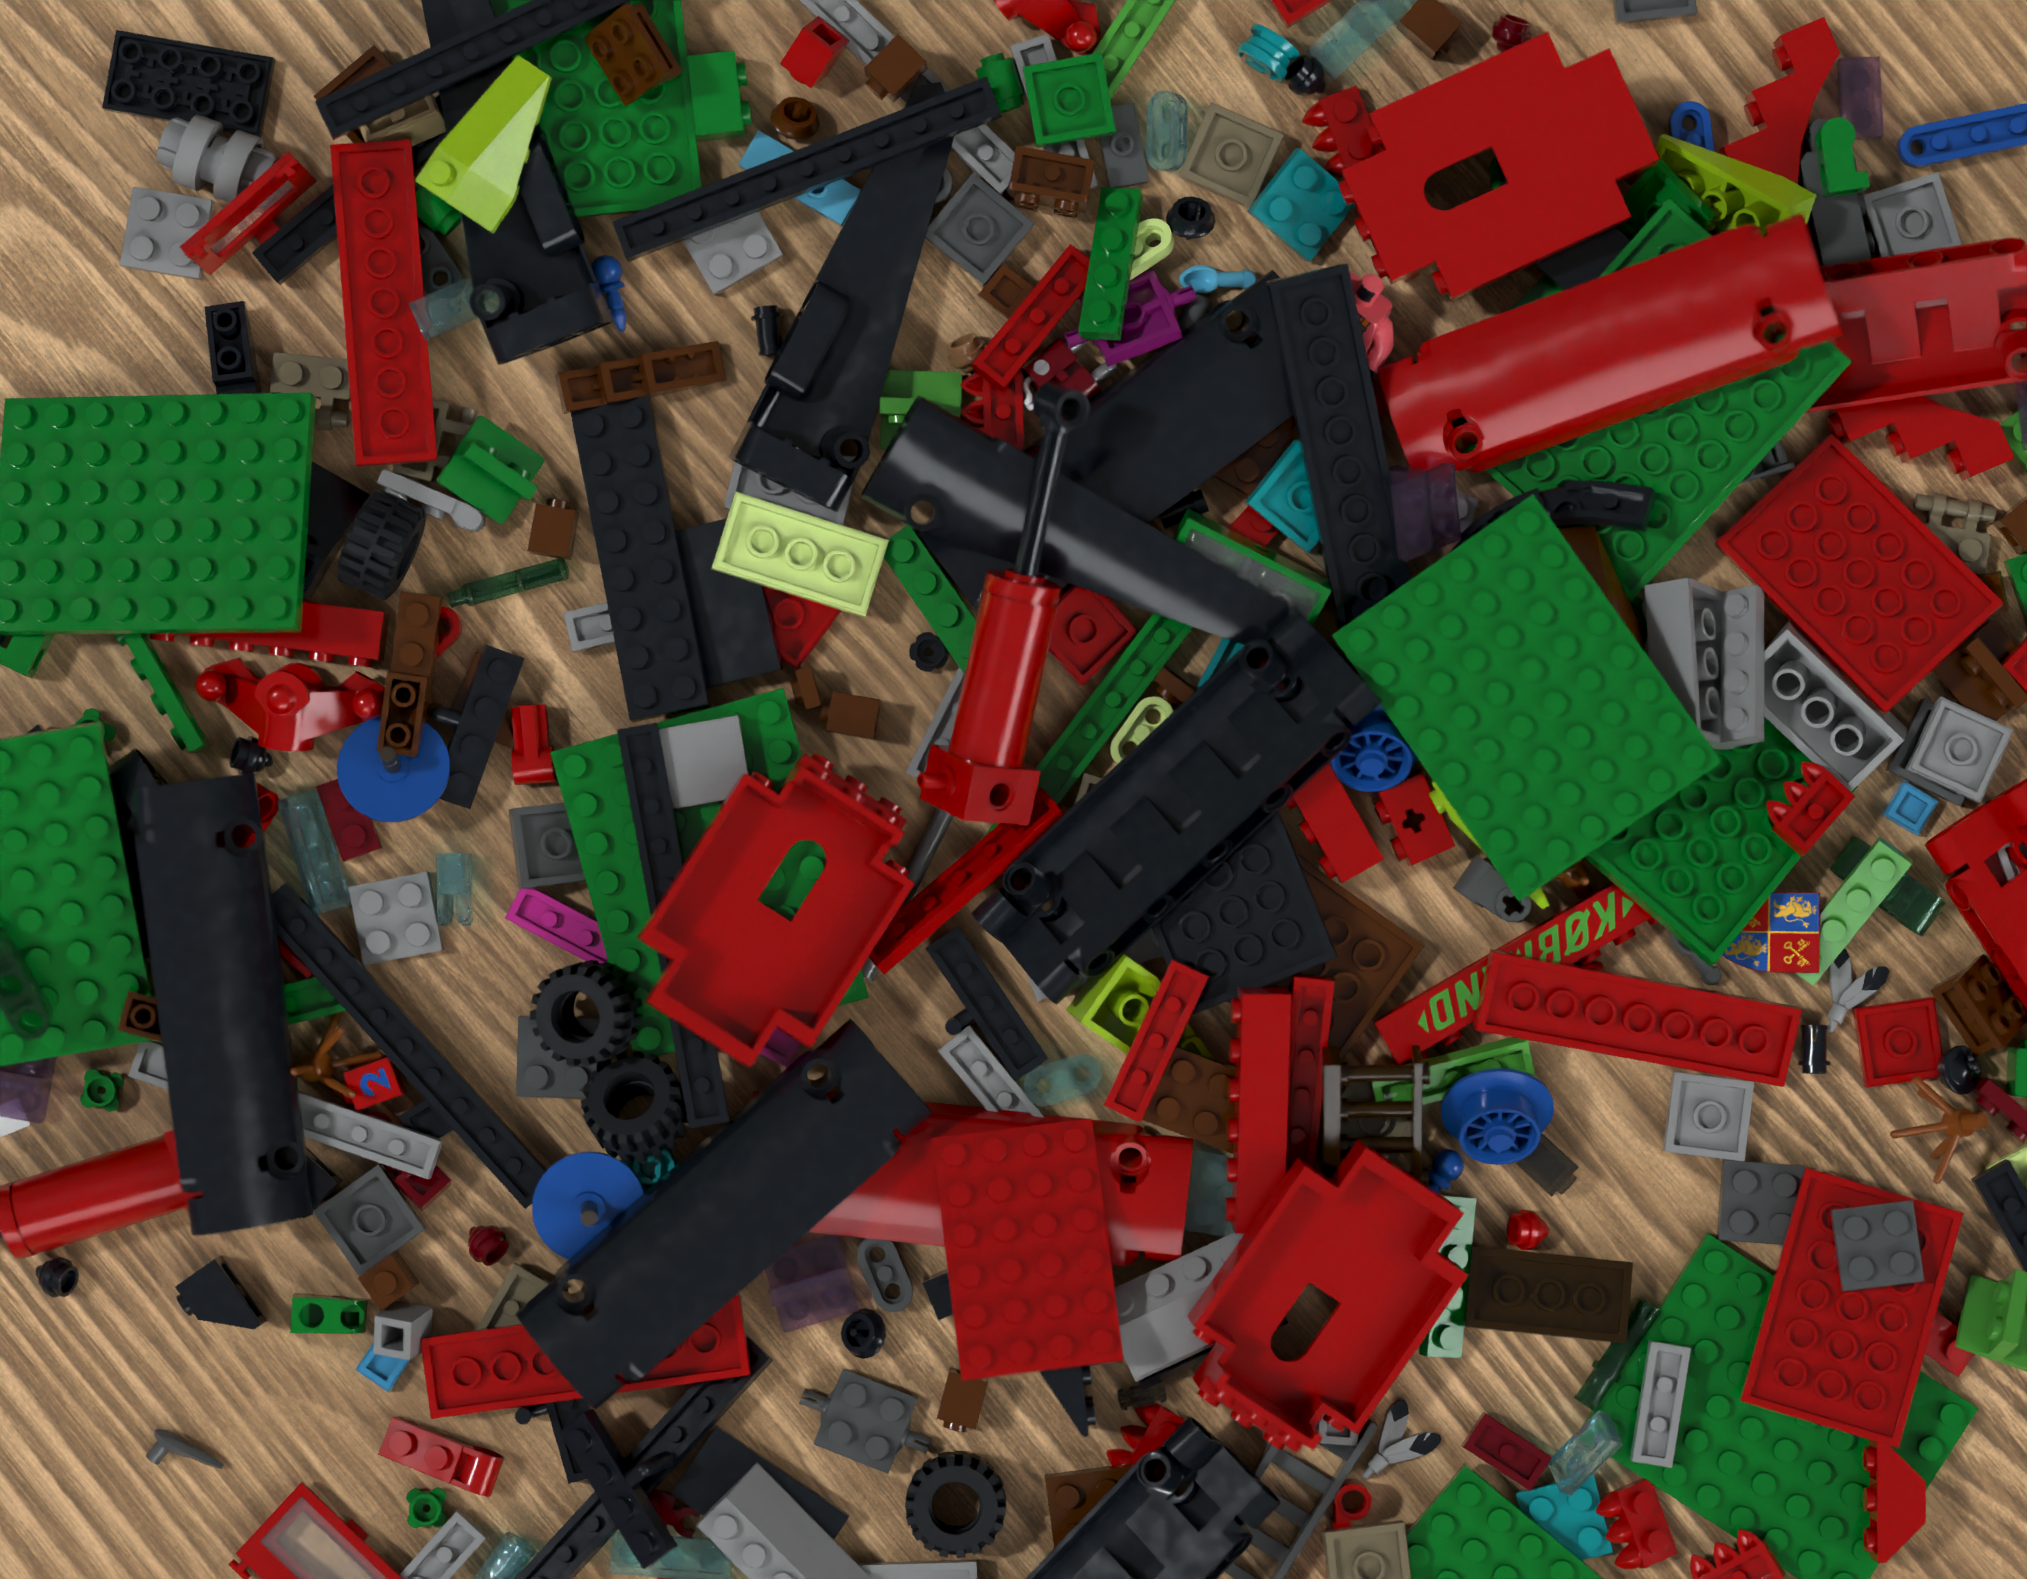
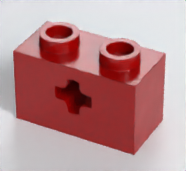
(1432, 831)

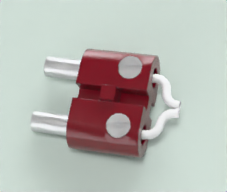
(1060, 365)

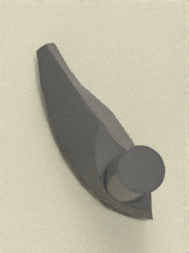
(173, 1443)

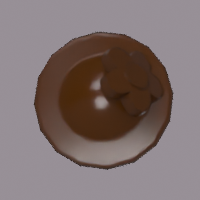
(795, 118)

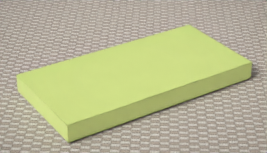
(800, 554)

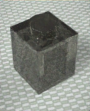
(1549, 1167)

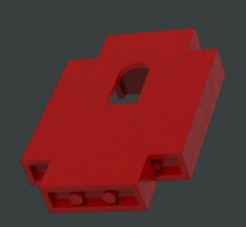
(1558, 142)
(744, 966)
(1363, 1241)

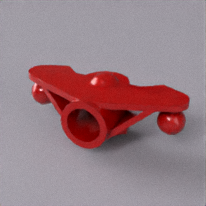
(1067, 21)
(290, 703)

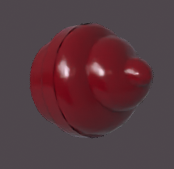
(1510, 32)
(487, 1244)

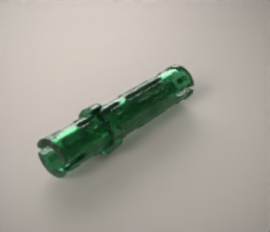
(1608, 1368)

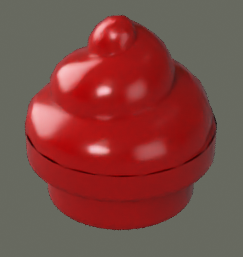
(1526, 1229)

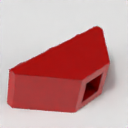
(1893, 1501)

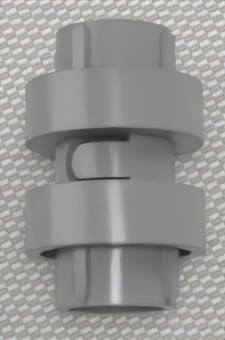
(202, 155)

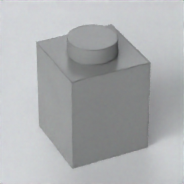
(401, 1328)

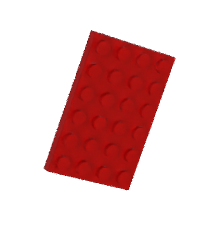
(1858, 574)
(1027, 1250)
(1848, 1353)

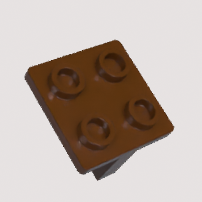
(632, 52)
(1050, 181)
(1976, 674)
(1981, 1006)

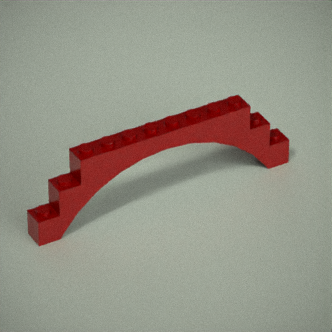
(1782, 116)

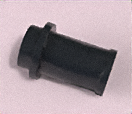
(768, 329)
(1194, 501)
(1814, 1053)

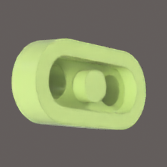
(1147, 256)
(1136, 727)

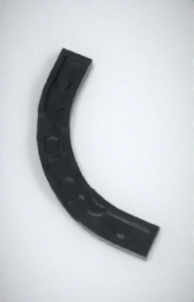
(1582, 503)

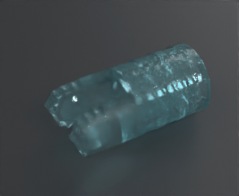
(452, 878)
(506, 1559)

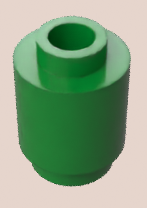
(1003, 81)
(436, 212)

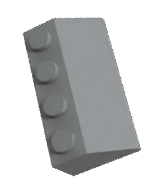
(1686, 648)
(1825, 710)
(1157, 1305)
(773, 1535)

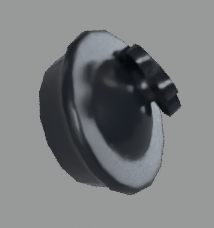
(1190, 218)
(1959, 1070)
(863, 1333)

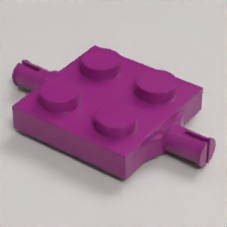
(1147, 320)

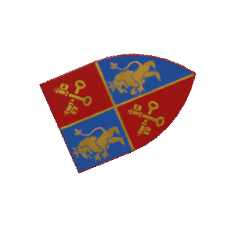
(1781, 935)

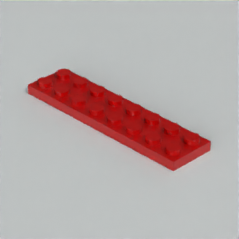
(377, 282)
(1637, 1018)
(509, 1370)

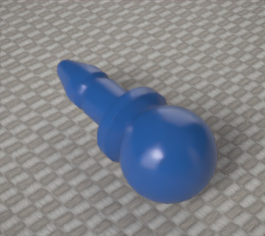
(608, 274)
(1446, 1167)

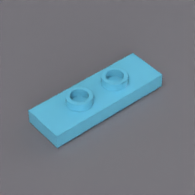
(831, 201)

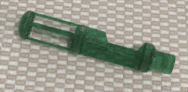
(510, 583)

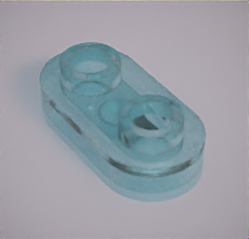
(1166, 131)
(1062, 1080)

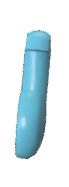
(1207, 279)

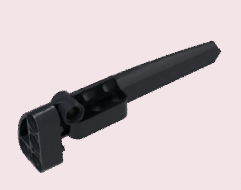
(537, 250)
(981, 501)

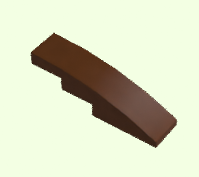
(648, 374)

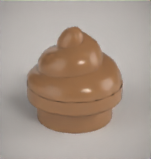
(964, 352)

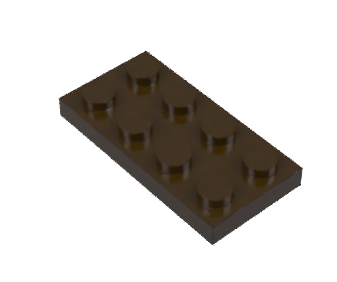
(1548, 1295)

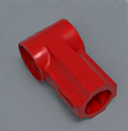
(532, 748)

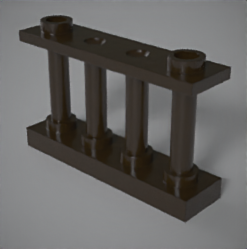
(1339, 1109)

